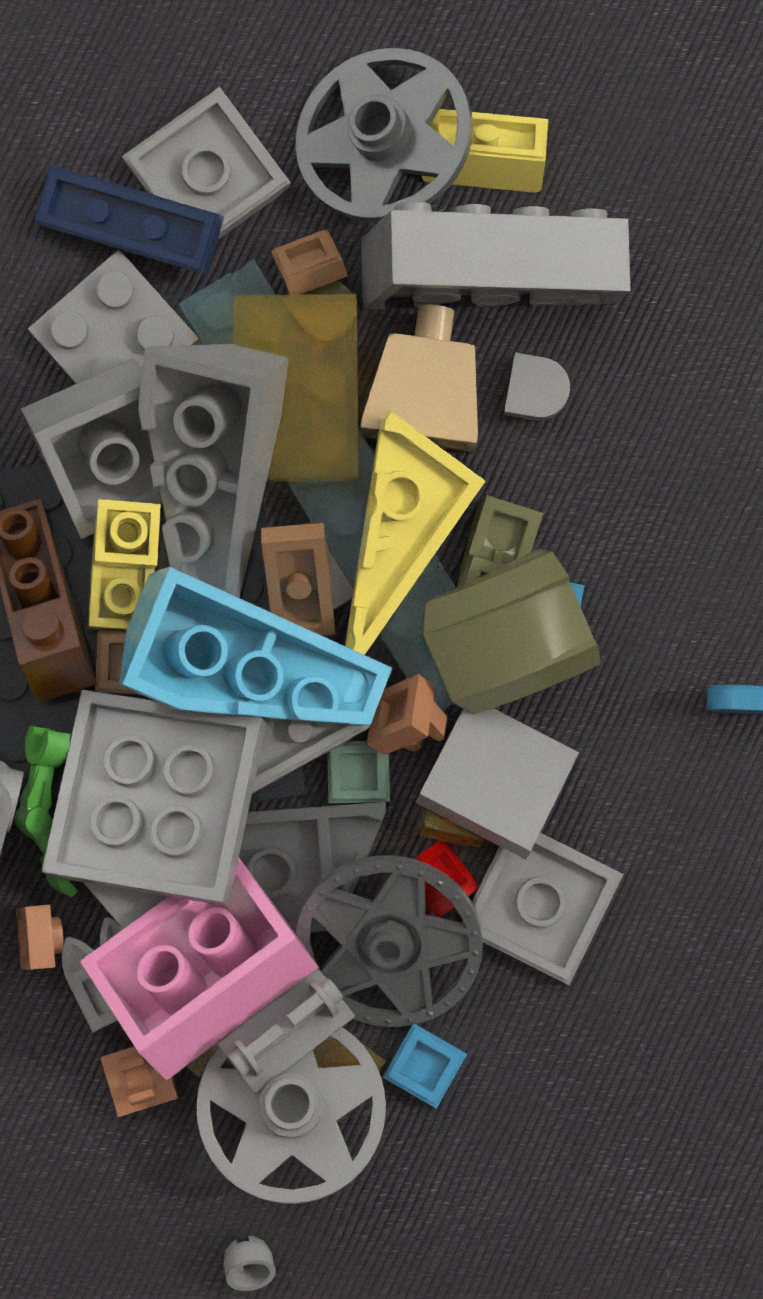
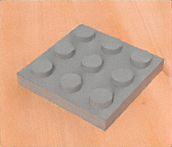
(154, 798)

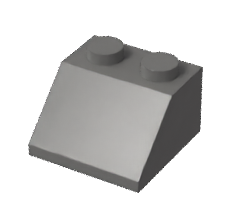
(95, 443)

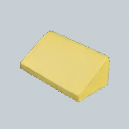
(503, 152)

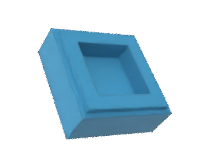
(424, 1065)

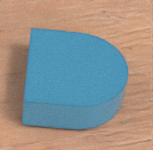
(735, 699)

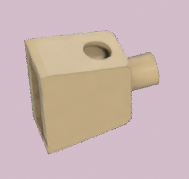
(427, 383)

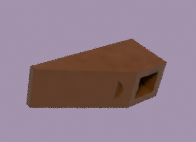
(41, 605)

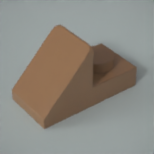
(299, 575)

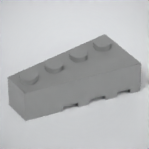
(495, 256)

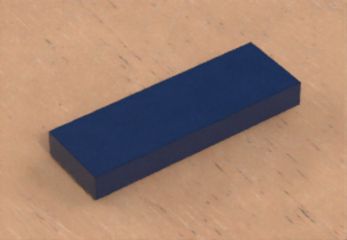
(129, 219)

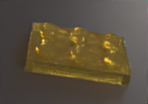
(321, 388)

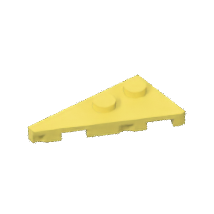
(409, 512)

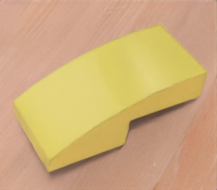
(121, 561)

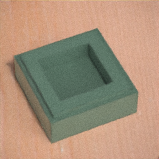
(357, 774)

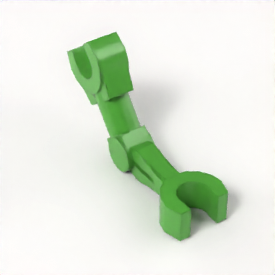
(45, 752)

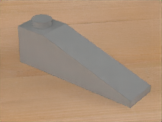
(212, 444)

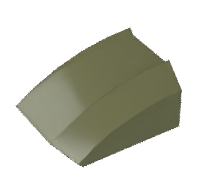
(509, 633)

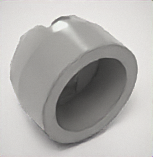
(248, 1264)

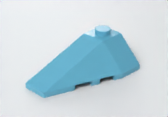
(230, 657)

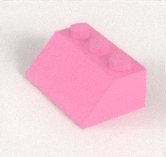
(197, 971)

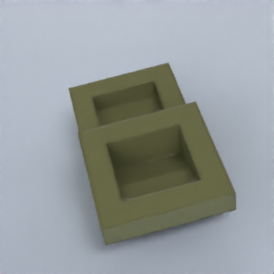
(498, 536)

